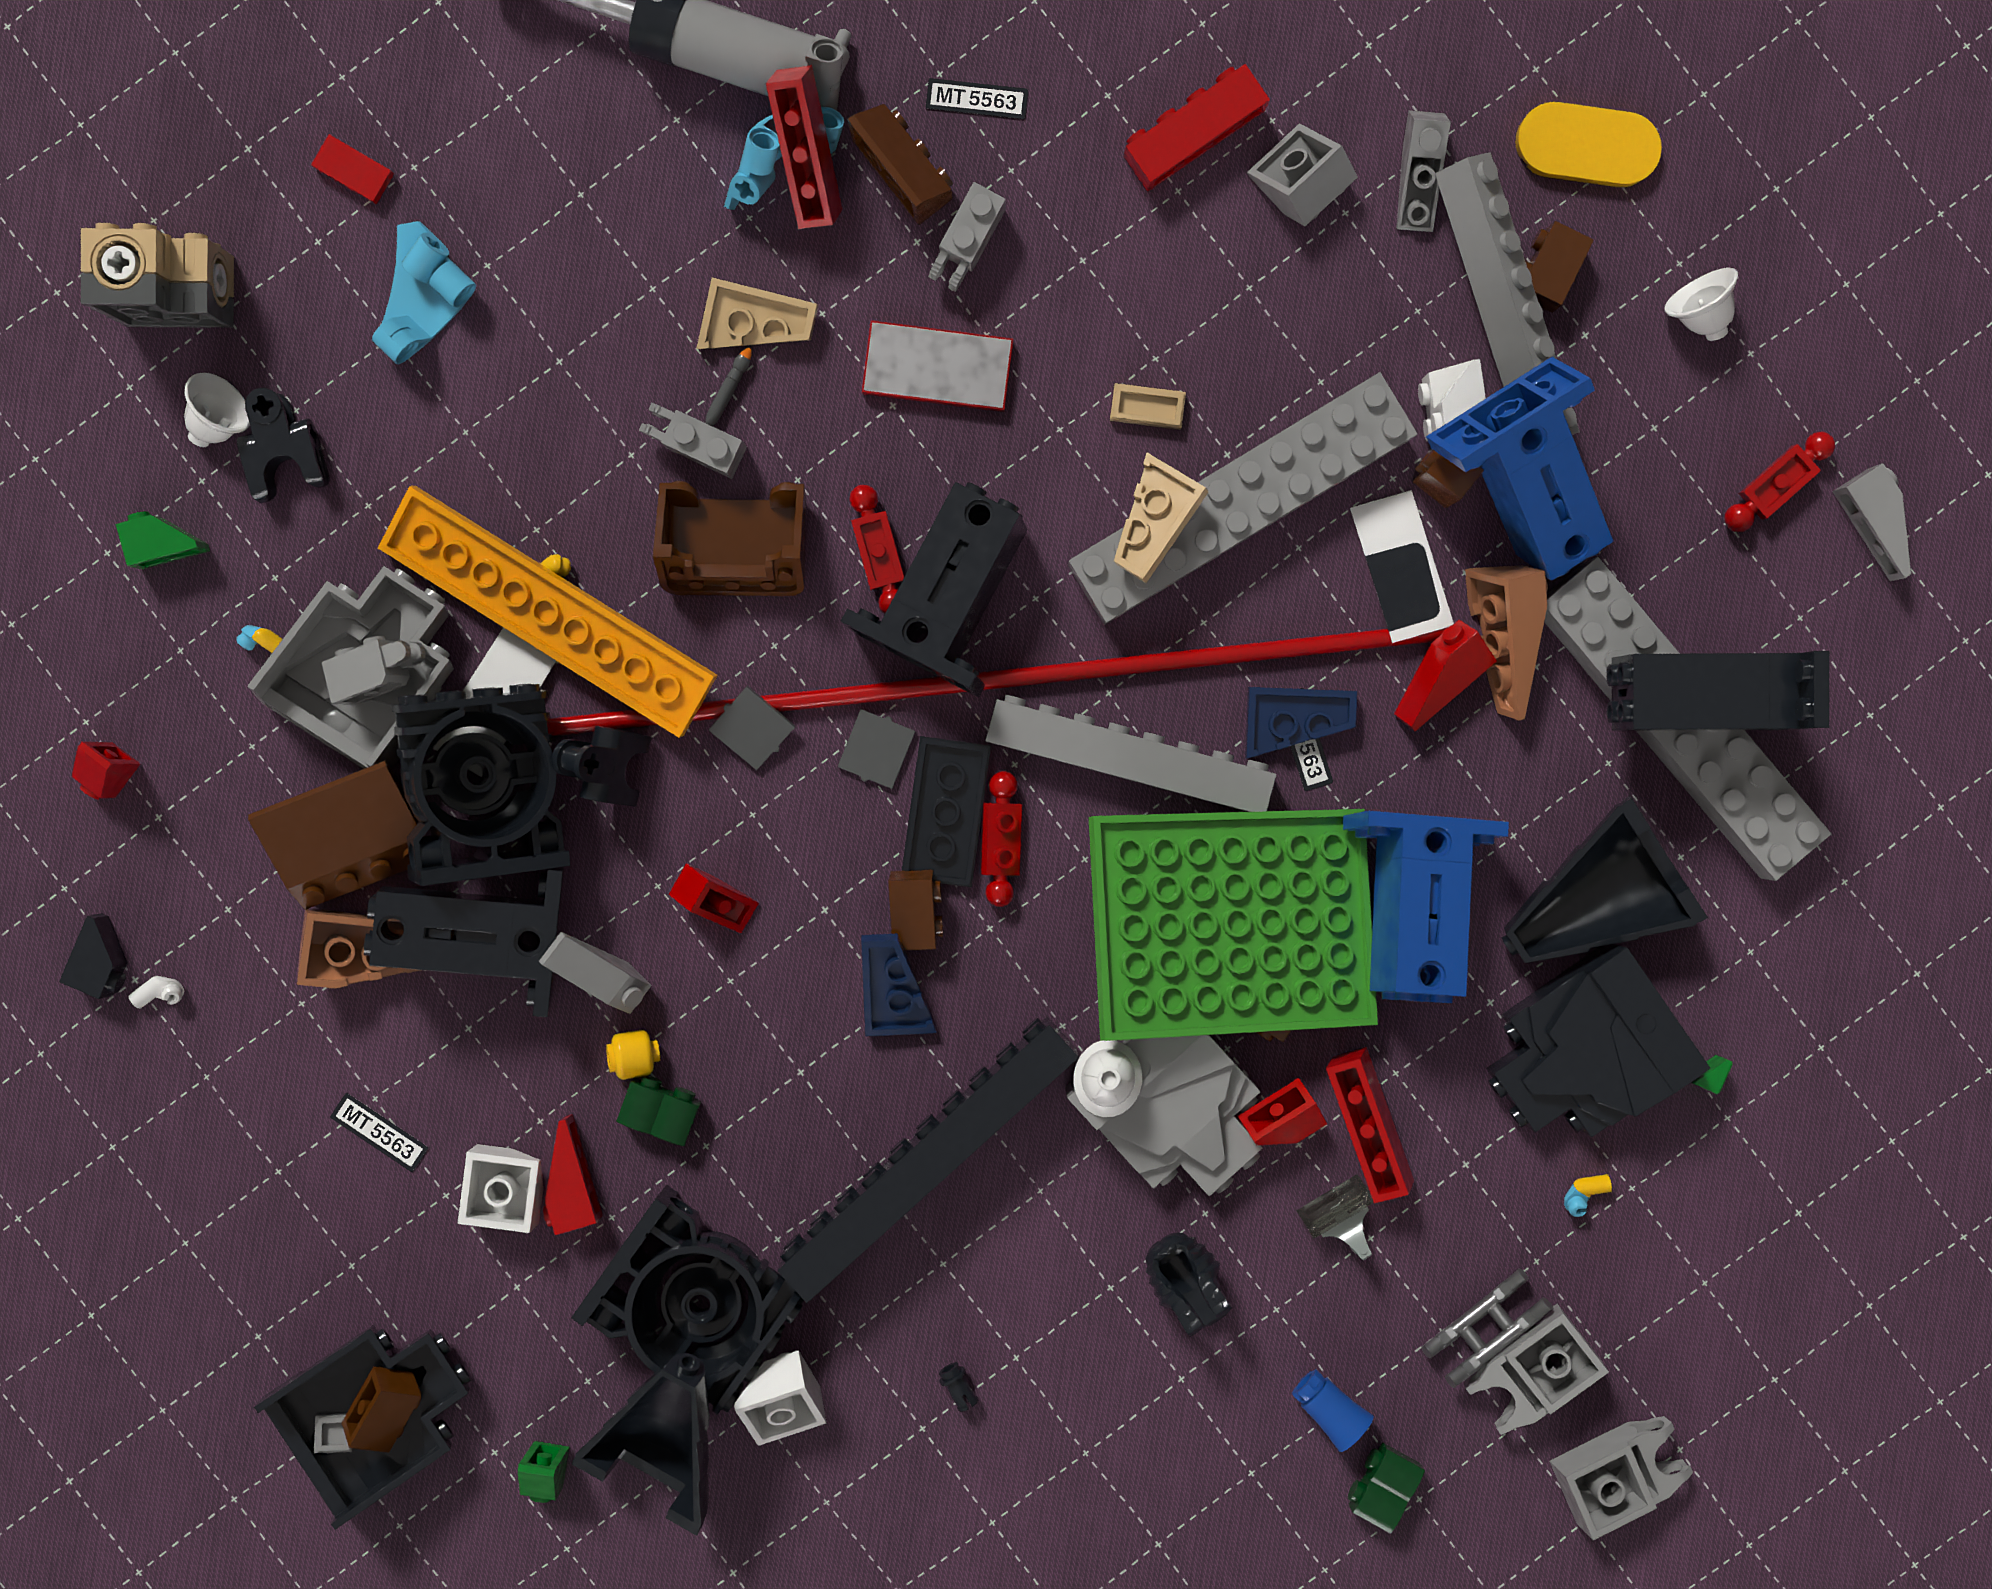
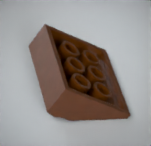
(338, 835)

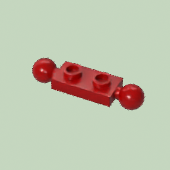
(1779, 481)
(876, 545)
(1001, 839)

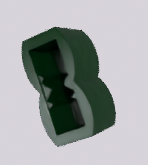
(659, 1110)
(1385, 1487)

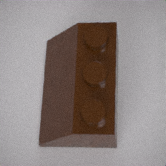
(901, 161)

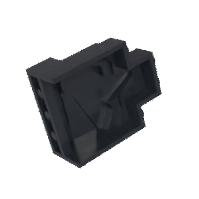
(1593, 1047)
(361, 1477)

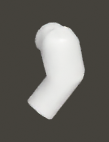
(157, 987)

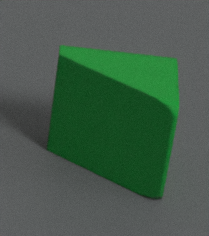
(1715, 1077)

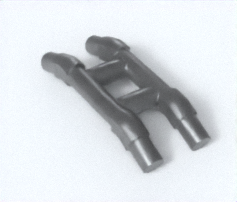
(1463, 1327)

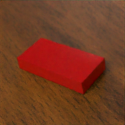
(352, 169)

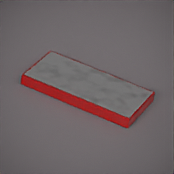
(937, 366)

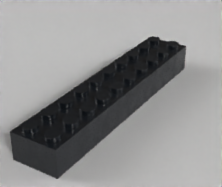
(927, 1158)

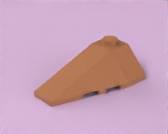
(1511, 617)
(334, 949)

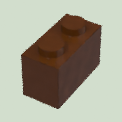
(1556, 263)
(1443, 479)
(914, 908)
(381, 1409)

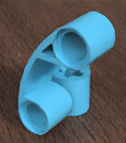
(759, 156)
(424, 293)

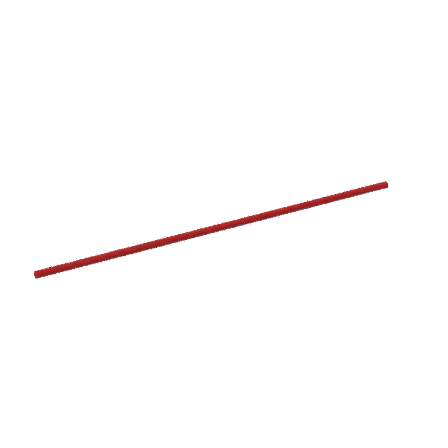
(1018, 677)

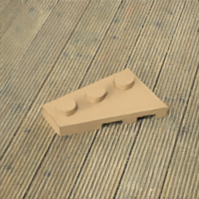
(753, 317)
(1159, 514)

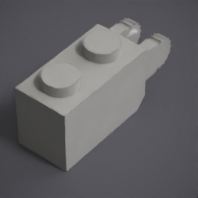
(969, 233)
(697, 441)
(370, 669)

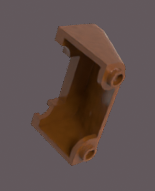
(730, 543)

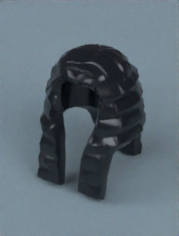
(1186, 1281)

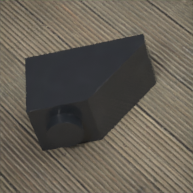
(96, 959)

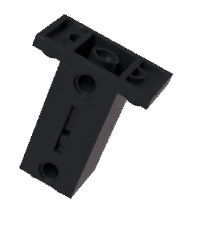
(948, 586)
(1719, 691)
(468, 933)

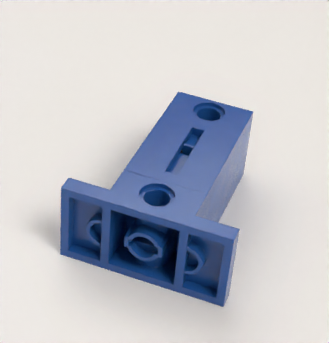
(1532, 466)
(1421, 901)

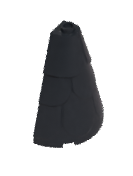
(1604, 893)
(663, 1436)

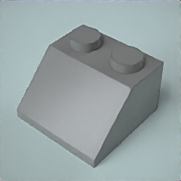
(1303, 173)

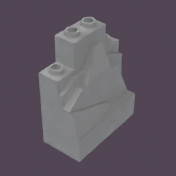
(294, 677)
(1183, 1113)

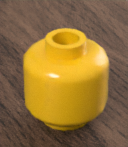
(632, 1054)

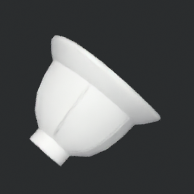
(1706, 303)
(213, 409)
(1107, 1078)

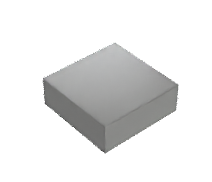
(330, 1434)

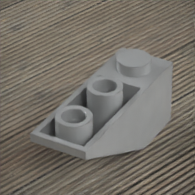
(1421, 158)

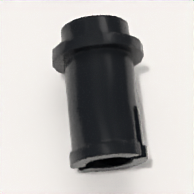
(953, 1378)

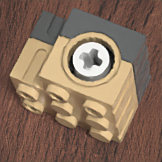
(156, 279)

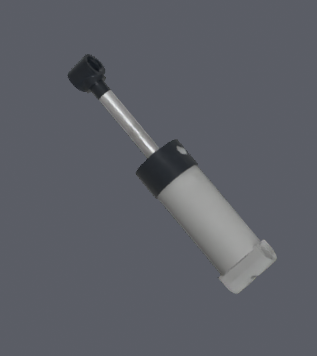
(726, 43)

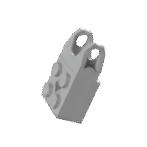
(1534, 1382)
(1617, 1476)

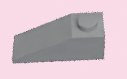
(1878, 514)
(596, 972)

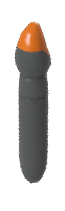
(728, 387)

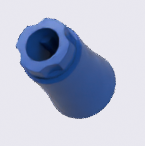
(1332, 1410)

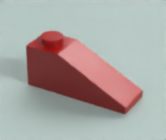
(1445, 671)
(570, 1188)

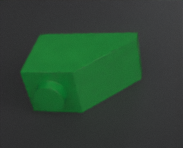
(155, 541)
(543, 1471)

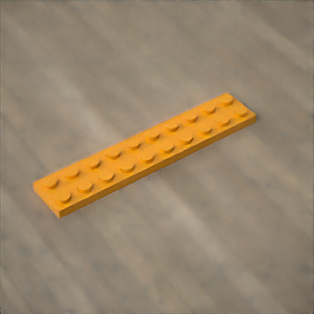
(547, 611)

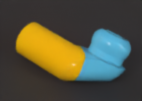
(252, 635)
(1582, 1189)

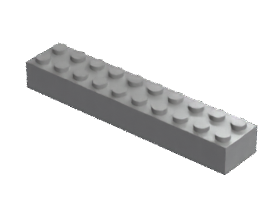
(1257, 492)
(1716, 767)

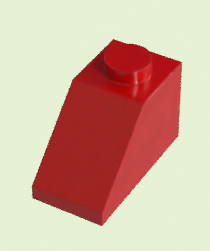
(102, 769)
(713, 898)
(1283, 1116)

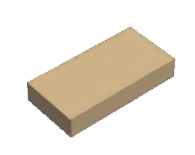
(1147, 406)

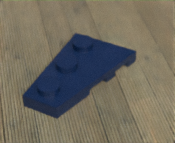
(1293, 716)
(891, 990)

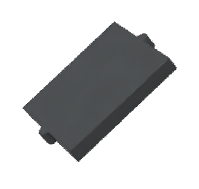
(751, 727)
(876, 749)

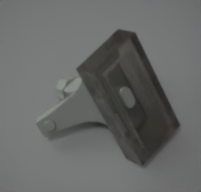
(1340, 1214)

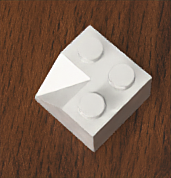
(1450, 393)
(501, 1189)
(781, 1399)

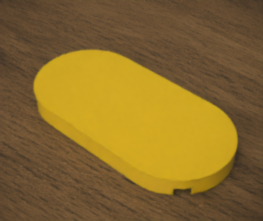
(1588, 144)

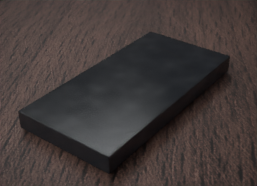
(946, 809)

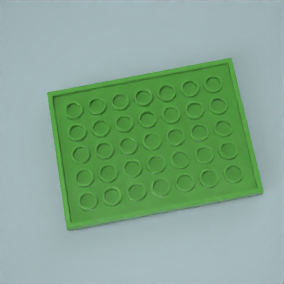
(1230, 923)

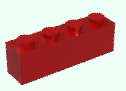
(1196, 126)
(804, 146)
(1370, 1125)

